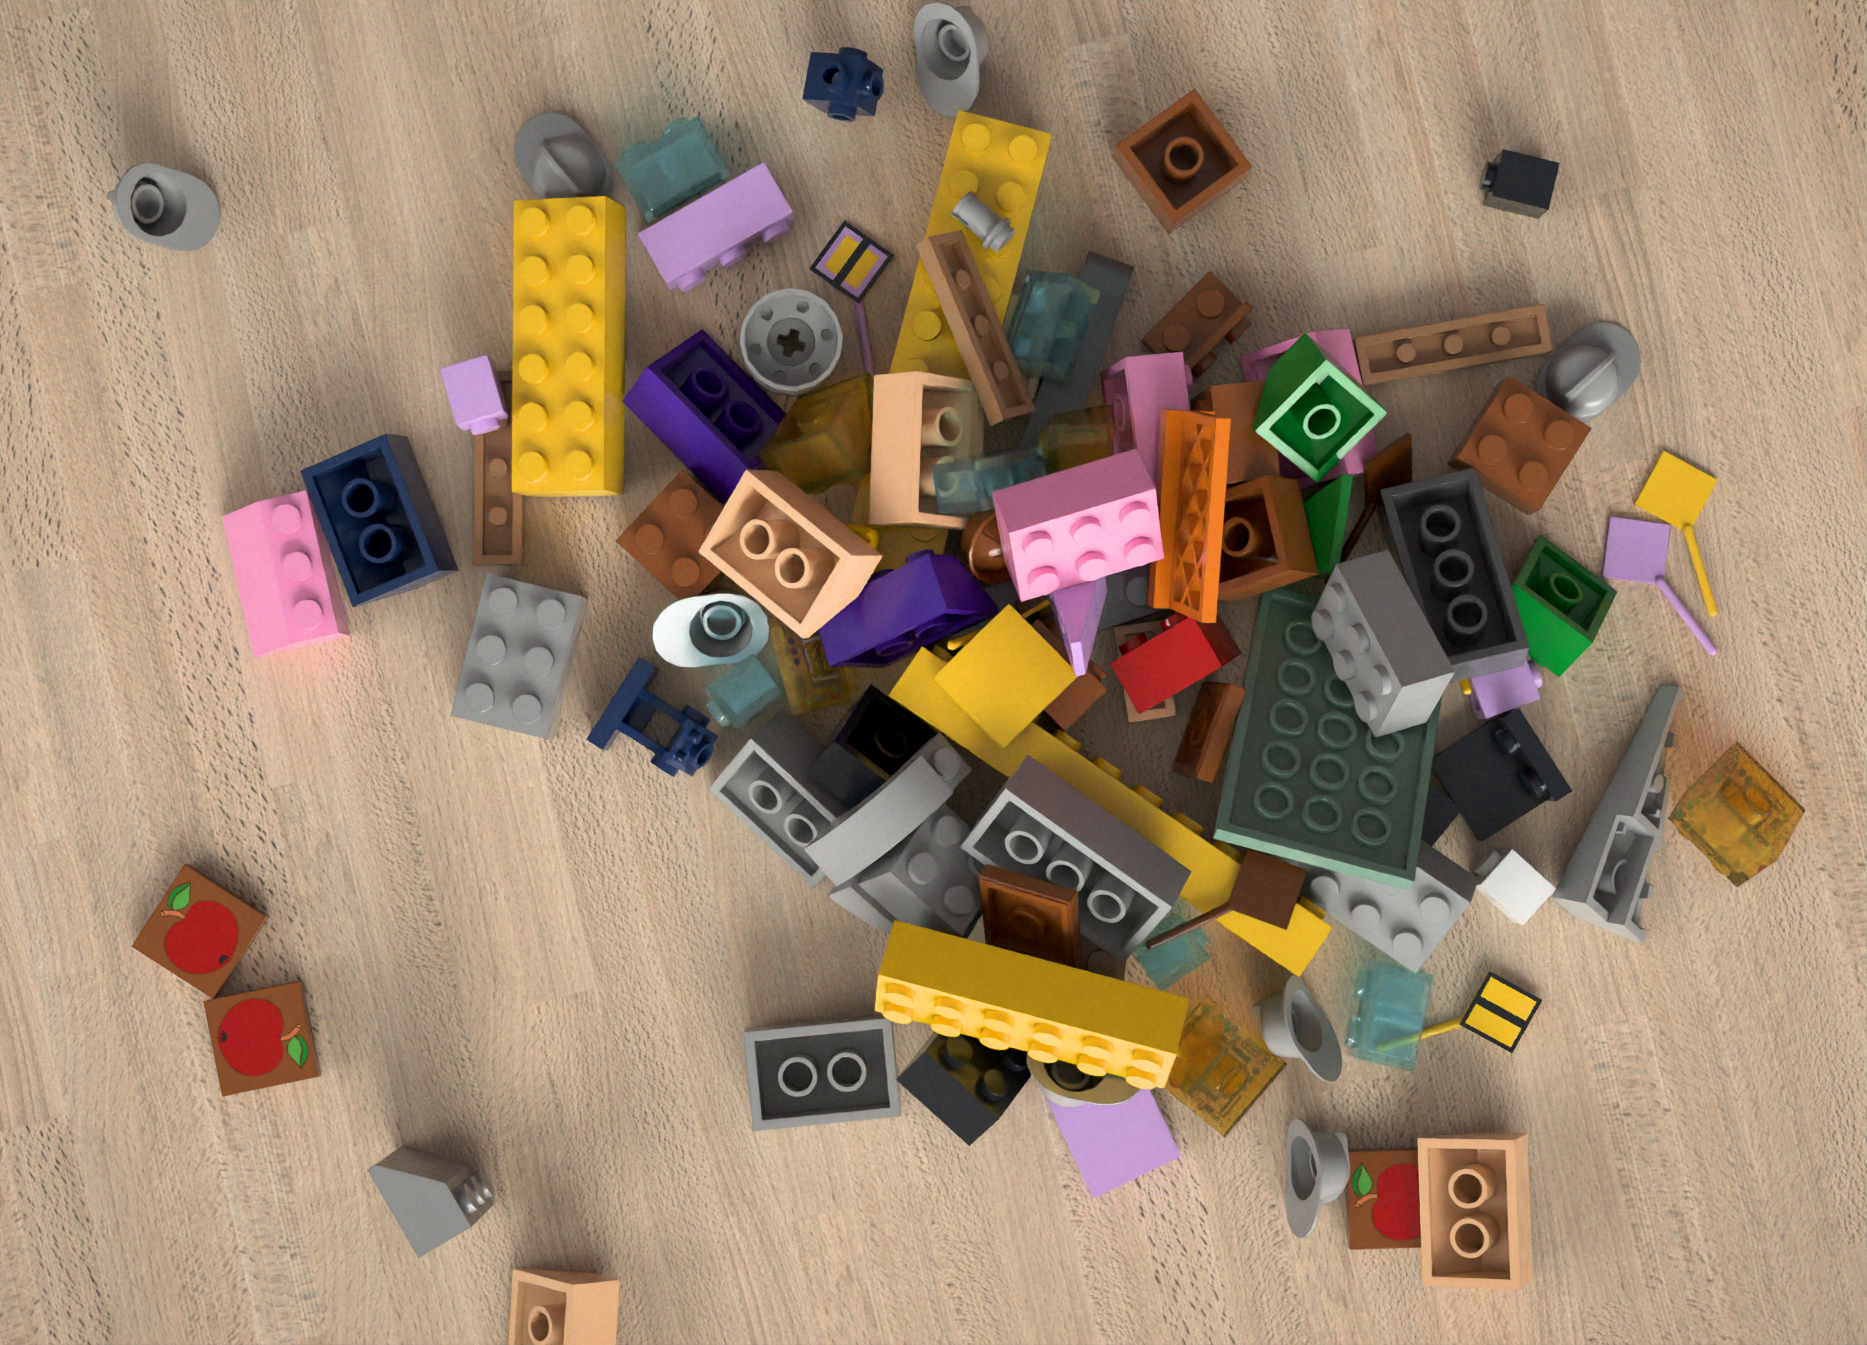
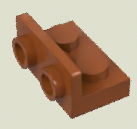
(1200, 324)

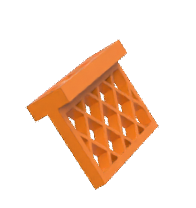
(1190, 511)

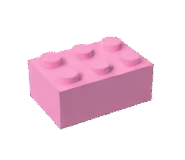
(1078, 524)

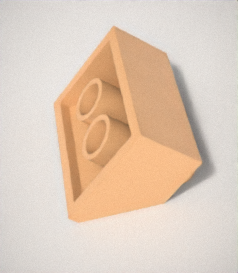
(914, 425)
(788, 551)
(1475, 1210)
(563, 1308)

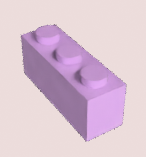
(718, 228)

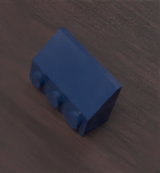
(379, 519)

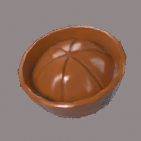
(983, 548)

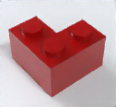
(1172, 659)

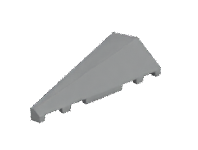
(1612, 860)

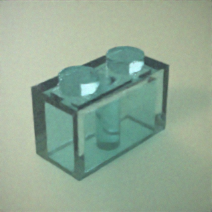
(671, 167)
(1050, 324)
(969, 481)
(743, 693)
(1174, 958)
(1388, 1015)

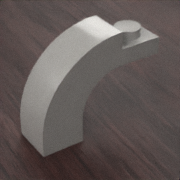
(889, 812)

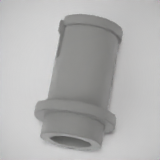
(983, 222)

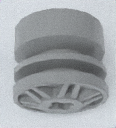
(775, 318)

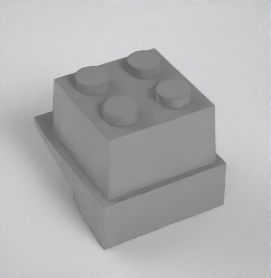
(920, 881)

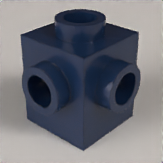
(843, 84)

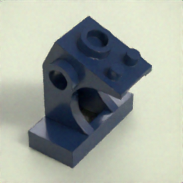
(633, 709)

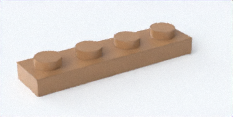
(975, 327)
(1452, 345)
(496, 509)

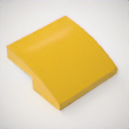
(1005, 676)

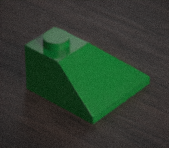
(1314, 408)
(1326, 522)
(1559, 605)

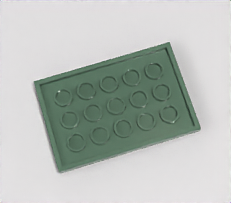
(1309, 771)

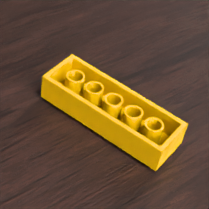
(568, 347)
(1030, 1005)

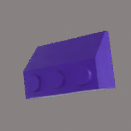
(706, 412)
(905, 612)

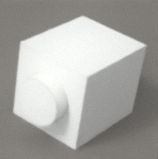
(1512, 884)

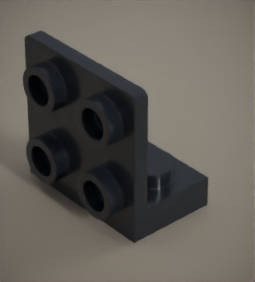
(1498, 773)

